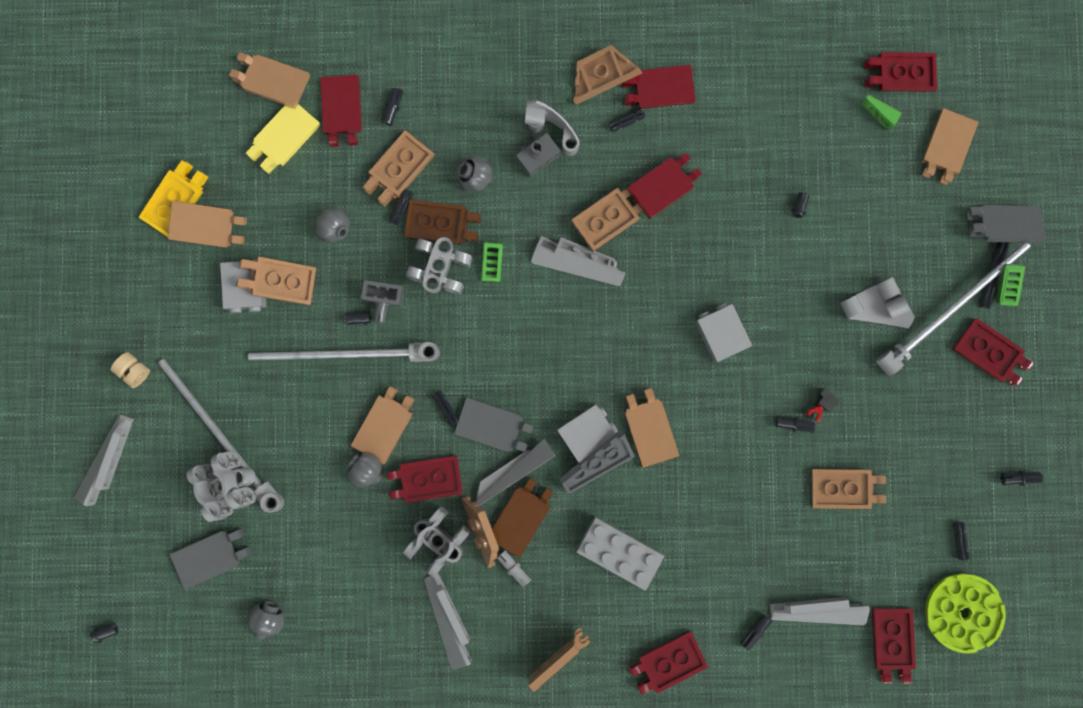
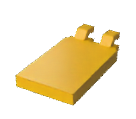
(172, 188)

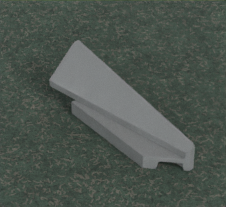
(577, 260)
(105, 463)
(514, 471)
(826, 610)
(449, 623)

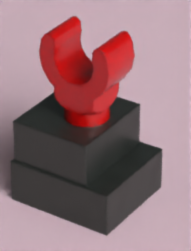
(826, 402)

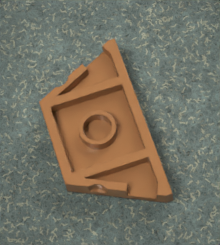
(601, 72)
(484, 535)

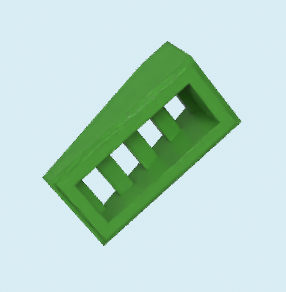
(882, 112)
(498, 245)
(1010, 297)

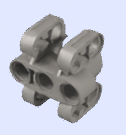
(431, 274)
(222, 486)
(427, 535)

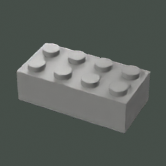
(620, 553)

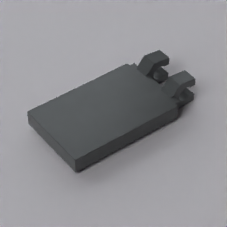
(1007, 223)
(491, 426)
(208, 558)

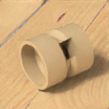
(127, 367)

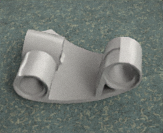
(536, 116)
(880, 305)

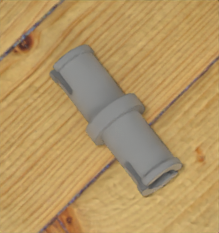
(514, 569)

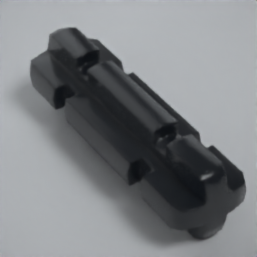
(627, 120)
(401, 206)
(445, 408)
(961, 541)

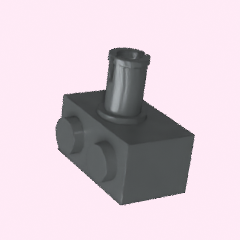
(538, 154)
(382, 296)

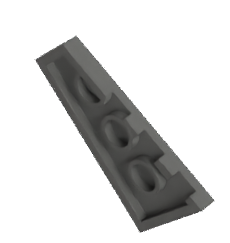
(601, 461)

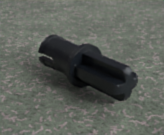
(392, 106)
(795, 424)
(1021, 478)
(756, 632)

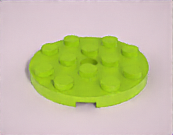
(985, 615)

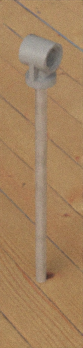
(415, 352)
(891, 361)
(263, 491)

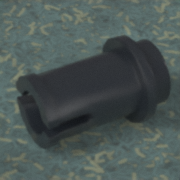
(800, 205)
(358, 318)
(98, 635)

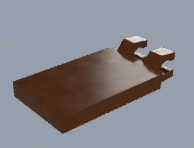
(439, 220)
(521, 518)

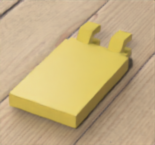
(283, 136)

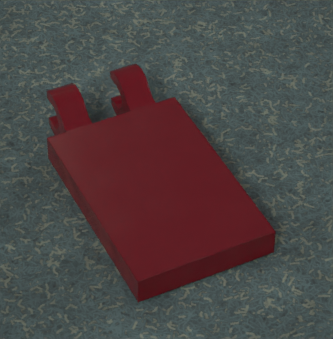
(903, 72)
(662, 87)
(341, 108)
(663, 186)
(992, 352)
(427, 479)
(894, 642)
(669, 663)

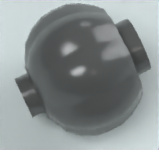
(475, 173)
(332, 224)
(364, 470)
(266, 619)

